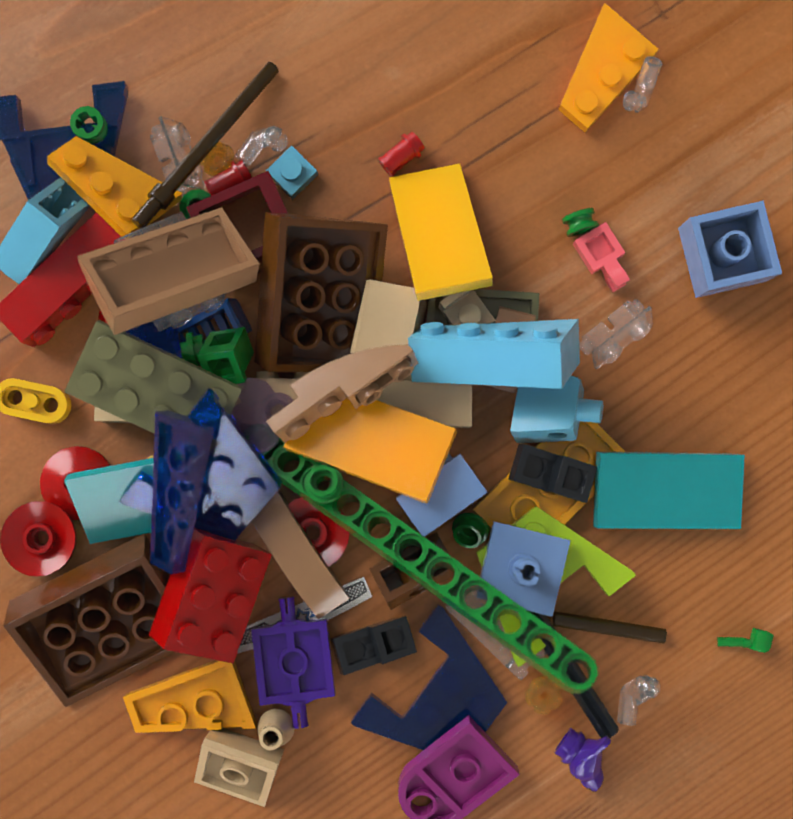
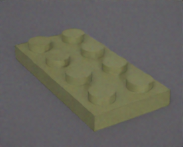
(139, 378)

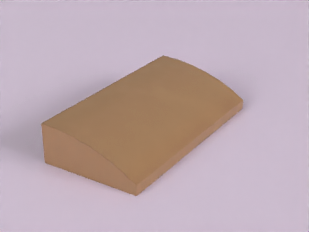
(168, 270)

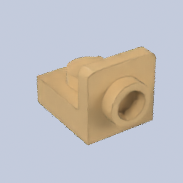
(465, 308)

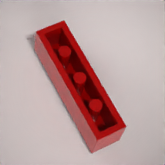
(55, 286)

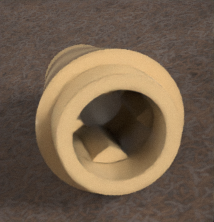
(279, 722)

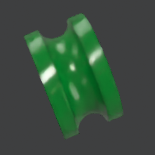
(78, 118)
(580, 222)

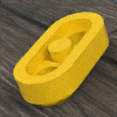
(34, 401)

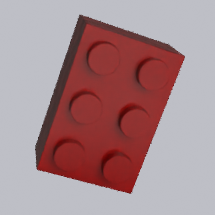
(211, 601)

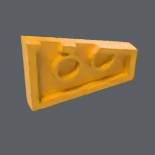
(605, 68)
(105, 183)
(194, 699)

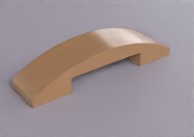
(299, 557)

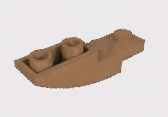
(354, 377)

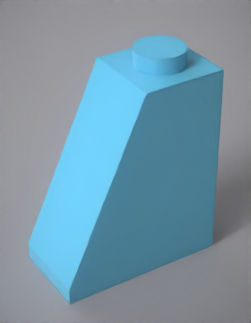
(40, 229)

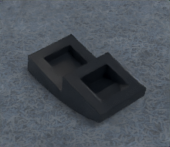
(552, 473)
(373, 645)

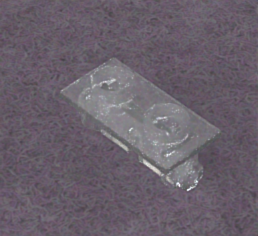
(172, 142)
(630, 323)

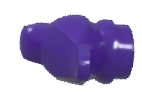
(583, 757)

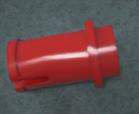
(401, 153)
(229, 177)

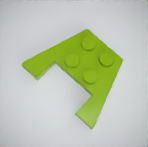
(602, 567)

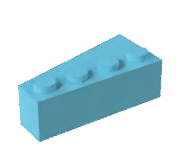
(497, 353)

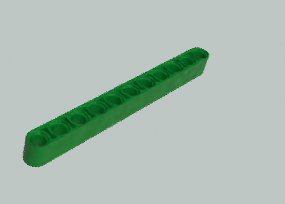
(429, 562)

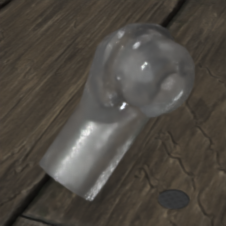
(640, 97)
(261, 139)
(634, 694)

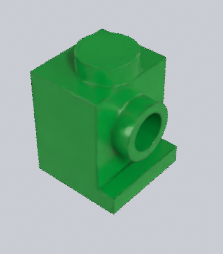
(227, 354)

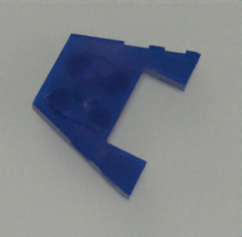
(30, 148)
(235, 480)
(453, 692)

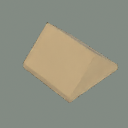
(387, 316)
(237, 766)

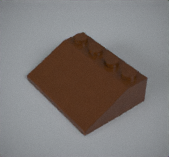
(313, 288)
(92, 621)

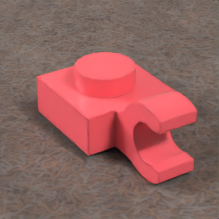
(601, 251)

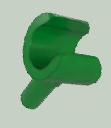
(759, 641)

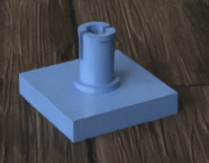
(525, 566)

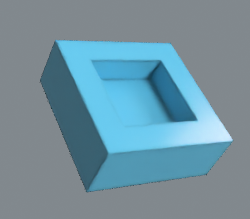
(292, 172)

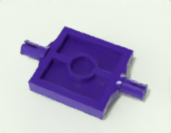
(293, 662)

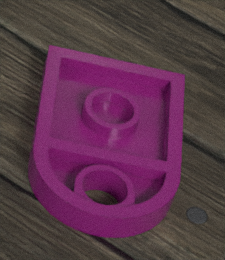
(455, 773)

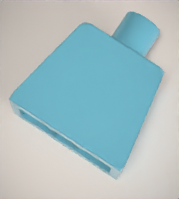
(552, 413)

